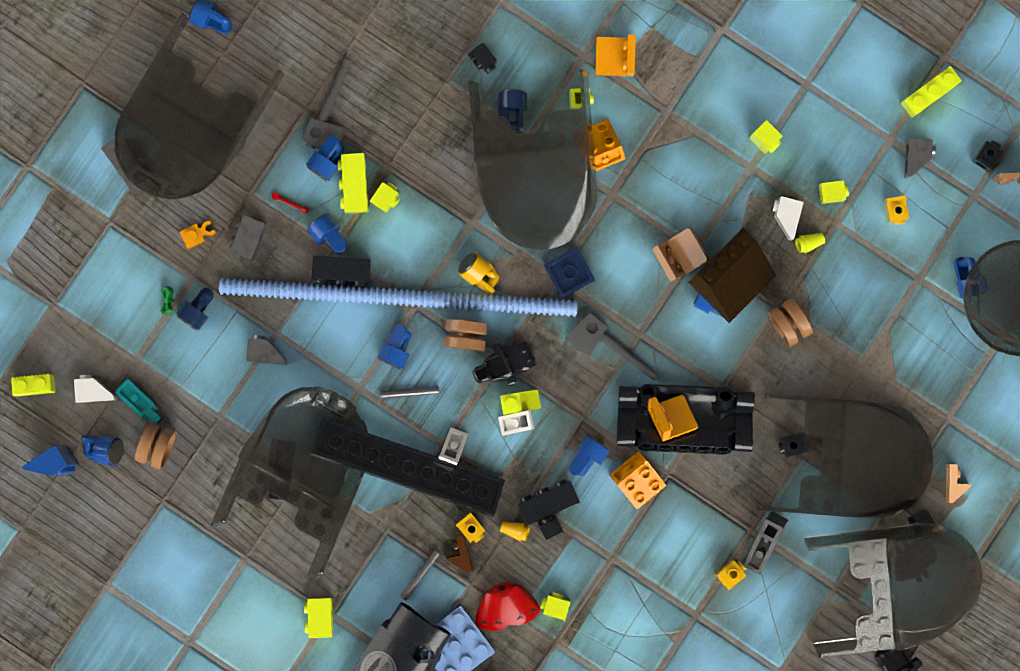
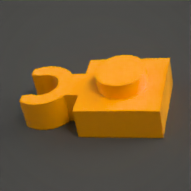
(194, 235)

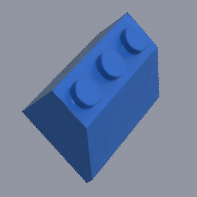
(54, 461)

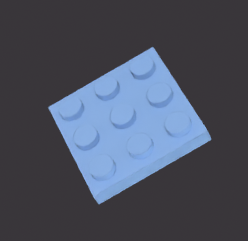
(466, 645)

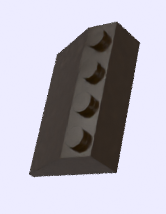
(734, 276)

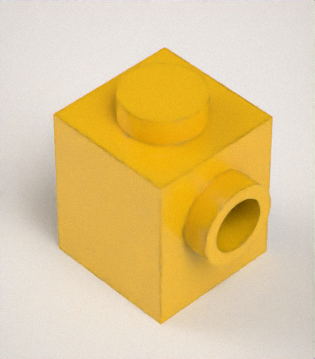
(731, 574)

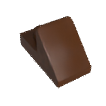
(462, 560)

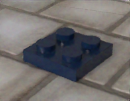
(569, 272)

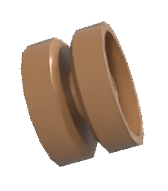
(790, 322)
(465, 334)
(155, 445)

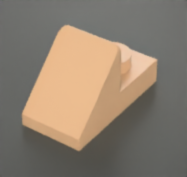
(954, 490)

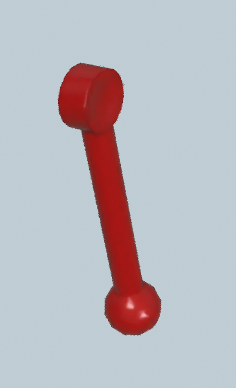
(275, 196)

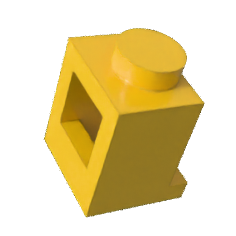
(891, 204)
(467, 521)

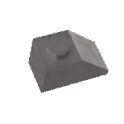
(917, 154)
(263, 351)

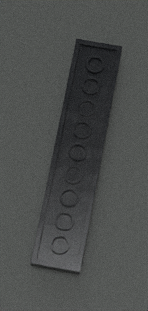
(407, 467)

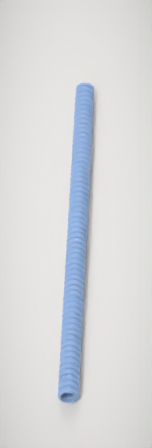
(397, 297)

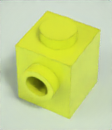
(575, 98)
(833, 192)
(385, 197)
(555, 606)

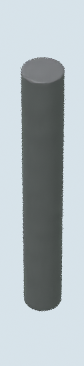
(410, 392)
(420, 574)

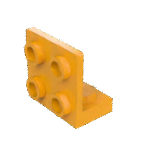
(615, 56)
(606, 145)
(672, 417)
(637, 480)

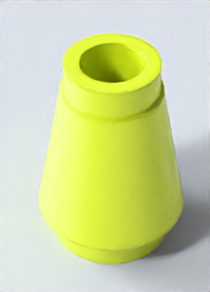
(809, 242)

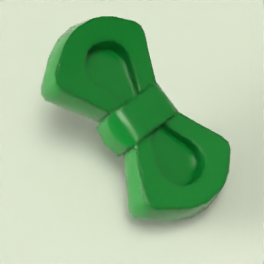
(167, 293)

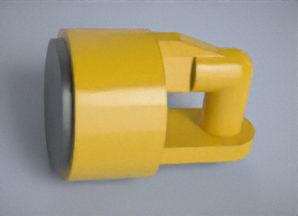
(474, 268)

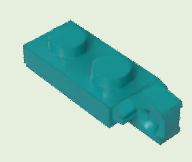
(138, 401)

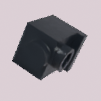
(483, 58)
(983, 160)
(799, 439)
(920, 517)
(550, 526)

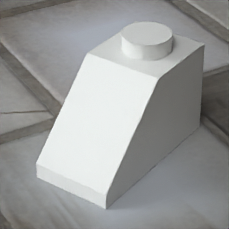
(787, 215)
(91, 390)

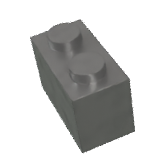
(247, 237)

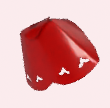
(506, 607)

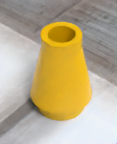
(516, 530)

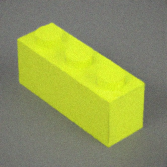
(931, 92)
(353, 183)

